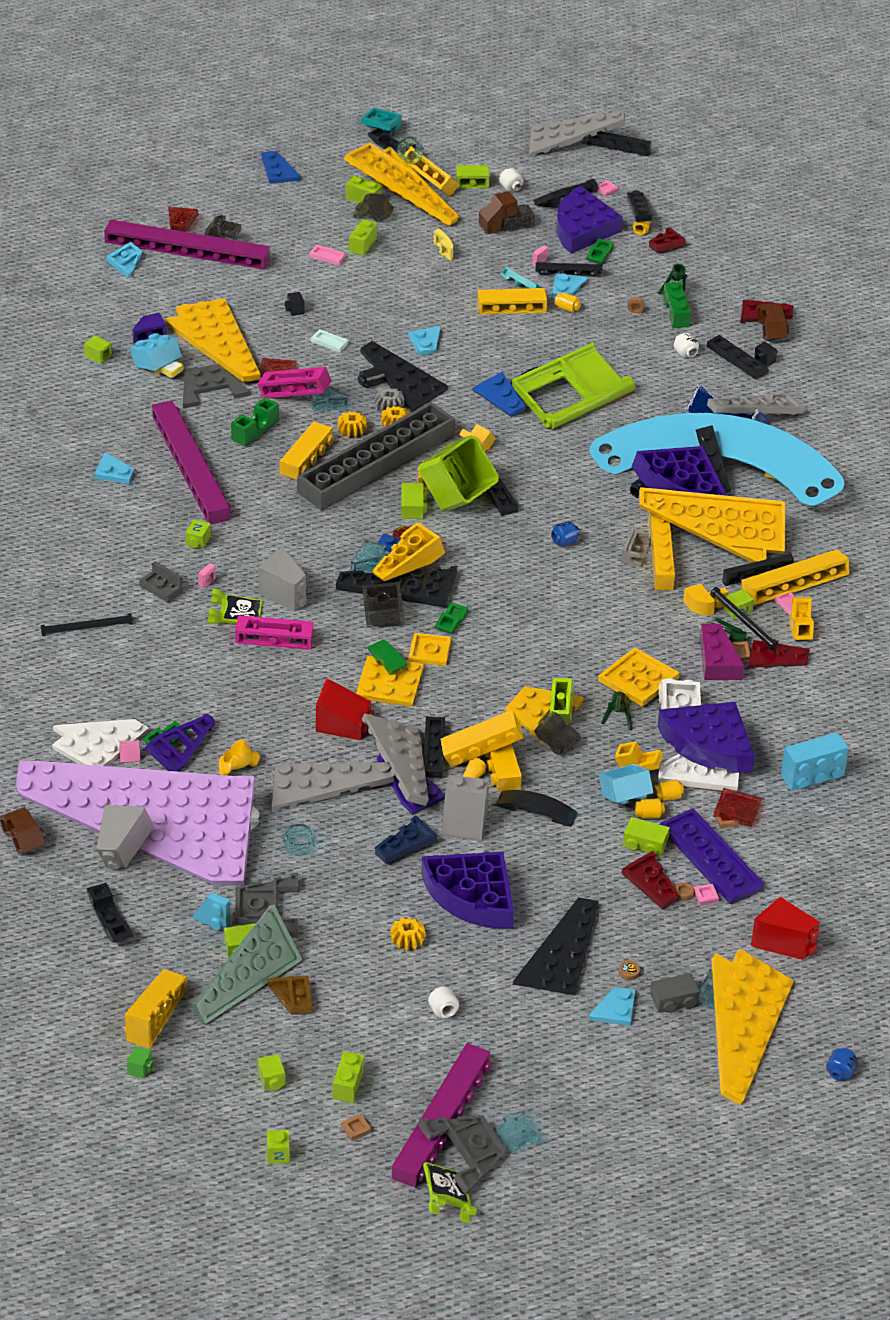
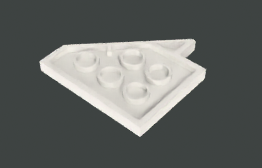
(96, 741)
(696, 775)

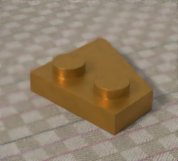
(292, 993)

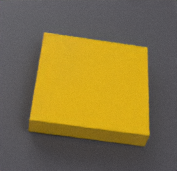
(430, 649)

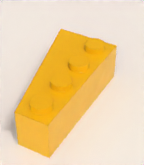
(154, 1008)

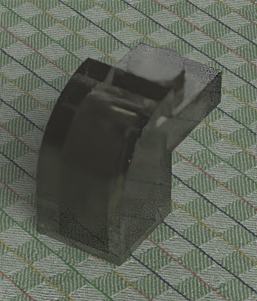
(375, 205)
(221, 228)

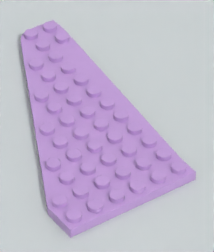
(195, 817)

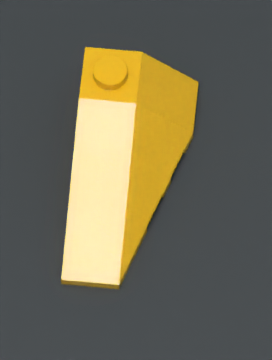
(414, 550)

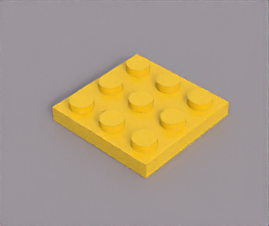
(637, 676)
(396, 688)

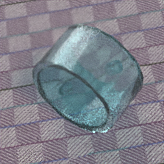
(404, 145)
(299, 849)

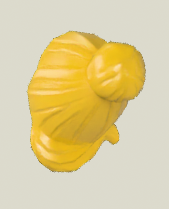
(238, 757)

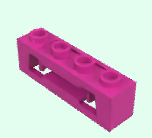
(294, 382)
(274, 632)

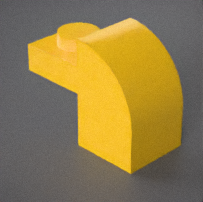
(483, 435)
(700, 601)
(800, 618)
(631, 753)

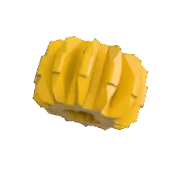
(392, 414)
(352, 424)
(408, 933)

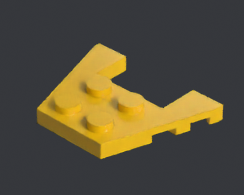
(533, 706)

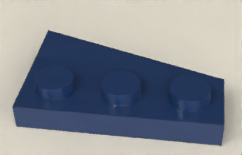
(407, 840)

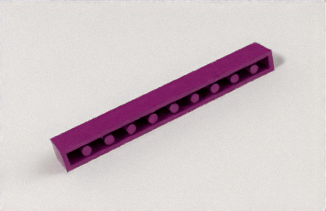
(187, 244)
(191, 462)

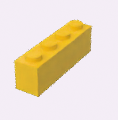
(434, 174)
(512, 301)
(306, 450)
(481, 738)
(504, 768)

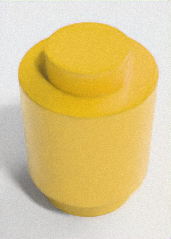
(567, 302)
(669, 790)
(649, 808)

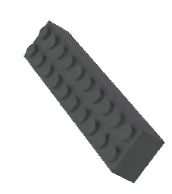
(375, 455)

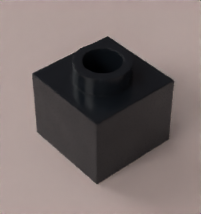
(295, 304)
(765, 353)

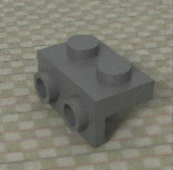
(162, 582)

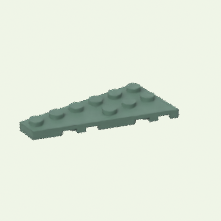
(260, 956)

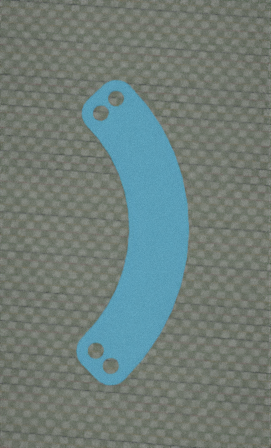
(738, 438)

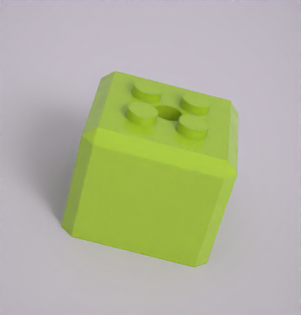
(458, 473)

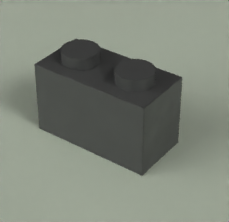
(675, 993)

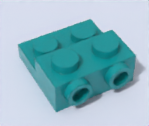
(382, 119)

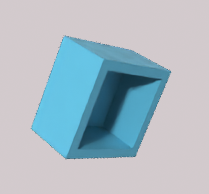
(155, 351)
(625, 783)

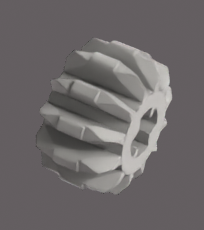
(388, 398)

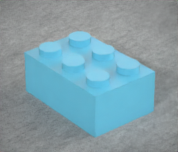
(814, 761)

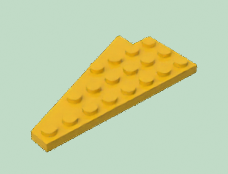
(399, 177)
(216, 334)
(734, 523)
(746, 1011)

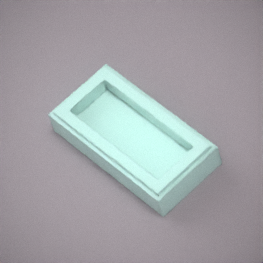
(329, 340)

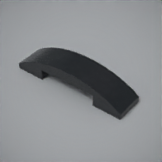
(384, 139)
(537, 803)
(108, 914)

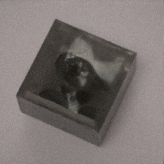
(383, 605)

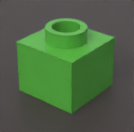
(139, 1062)

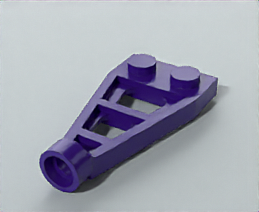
(167, 754)
(435, 795)

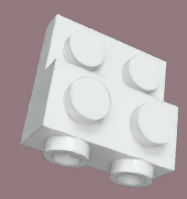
(679, 693)

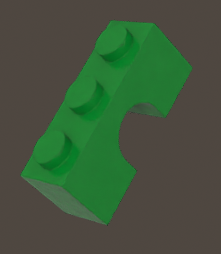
(676, 300)
(247, 429)

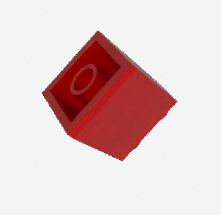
(341, 712)
(785, 930)

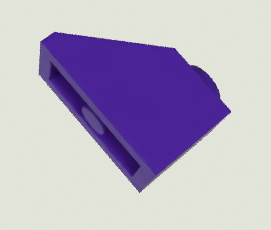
(147, 326)

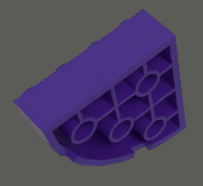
(584, 219)
(678, 470)
(709, 735)
(471, 887)

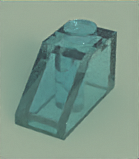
(329, 401)
(368, 556)

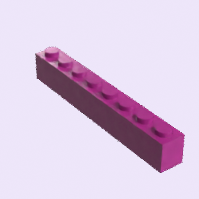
(449, 1103)

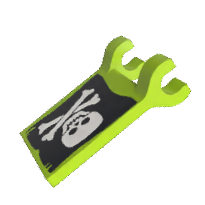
(232, 607)
(445, 1190)

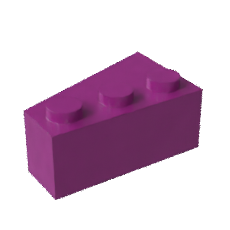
(718, 654)

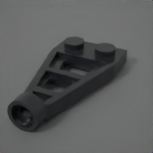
(547, 199)

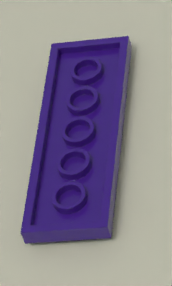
(712, 856)

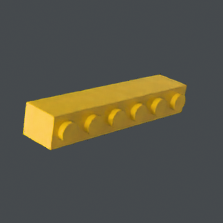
(661, 553)
(797, 576)

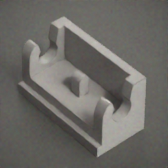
(635, 548)

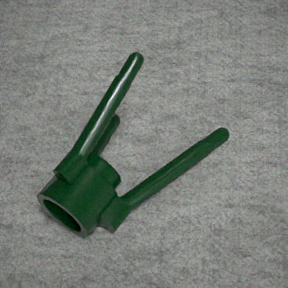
(677, 273)
(736, 633)
(618, 704)

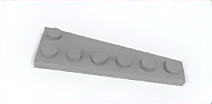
(776, 404)

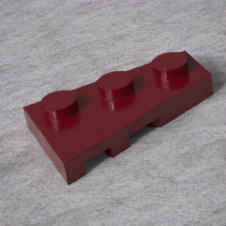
(749, 310)
(781, 656)
(651, 880)

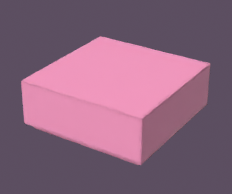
(607, 188)
(540, 255)
(206, 575)
(129, 751)
(706, 894)

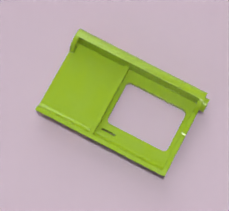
(588, 376)

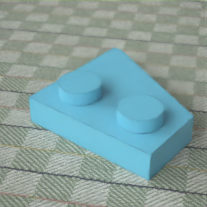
(125, 258)
(567, 284)
(425, 340)
(113, 470)
(214, 912)
(615, 1007)

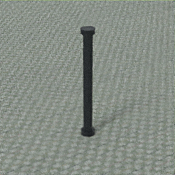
(86, 624)
(771, 643)

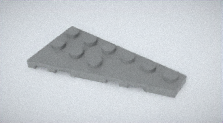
(571, 131)
(403, 751)
(322, 781)

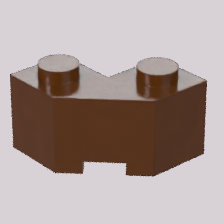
(500, 207)
(772, 321)
(22, 829)

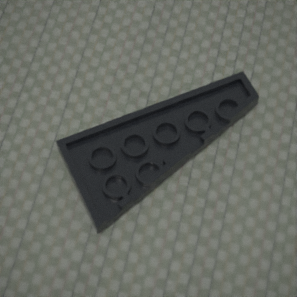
(413, 382)
(416, 586)
(561, 956)

